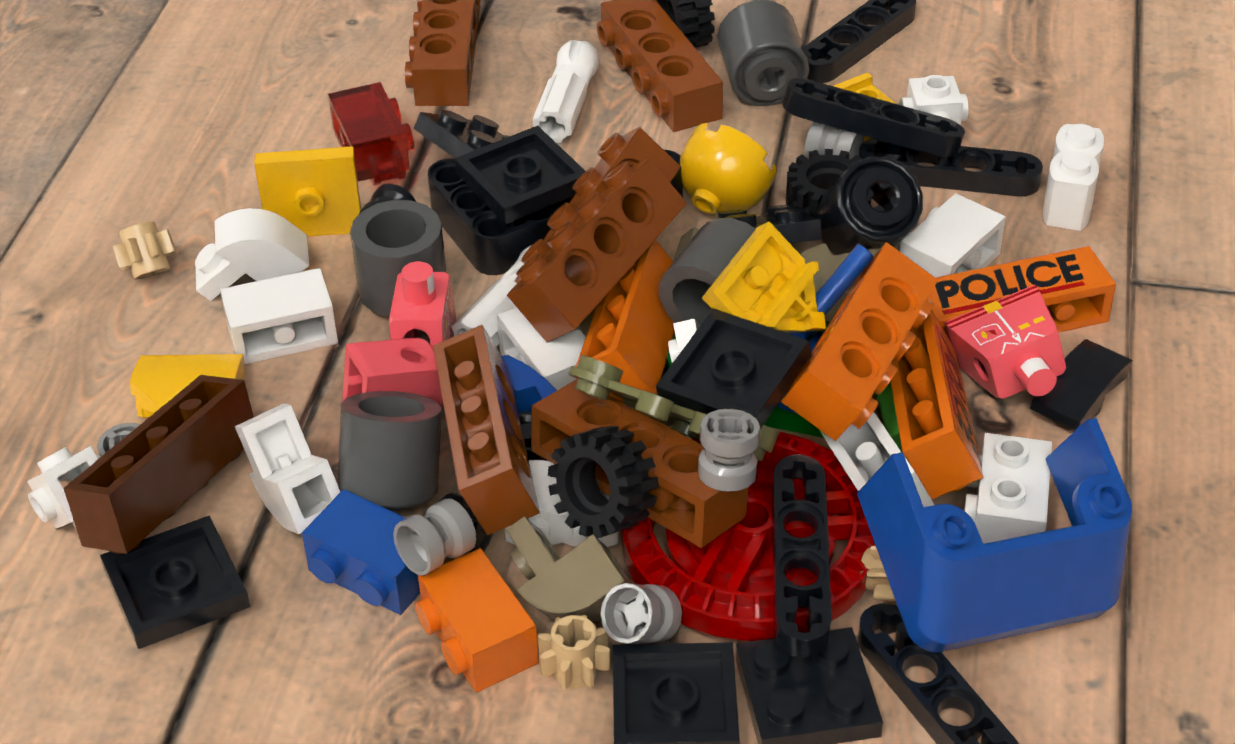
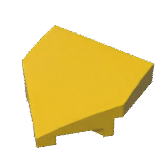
(769, 285)
(162, 377)

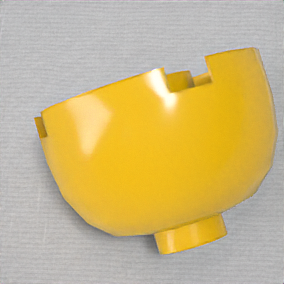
(724, 170)

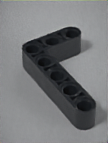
(478, 231)

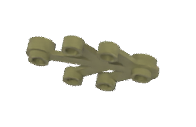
(600, 378)

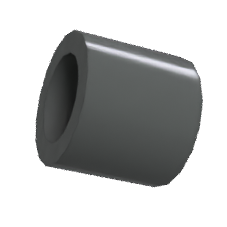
(761, 51)
(386, 241)
(699, 267)
(390, 448)

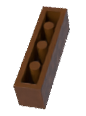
(159, 465)

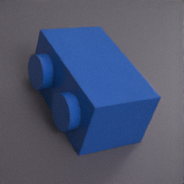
(356, 550)

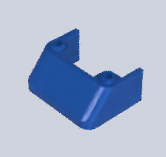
(973, 592)

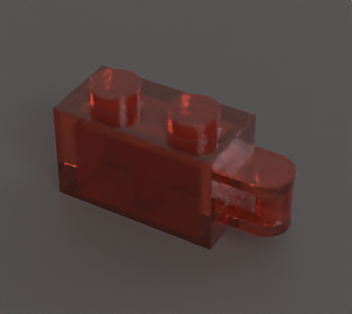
(373, 127)

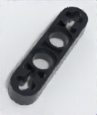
(830, 59)
(873, 117)
(1002, 173)
(798, 552)
(927, 698)

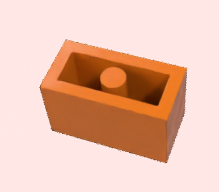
(477, 620)

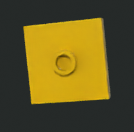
(311, 188)

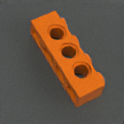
(861, 342)

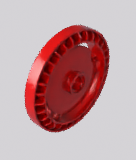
(730, 580)

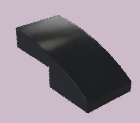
(1082, 387)

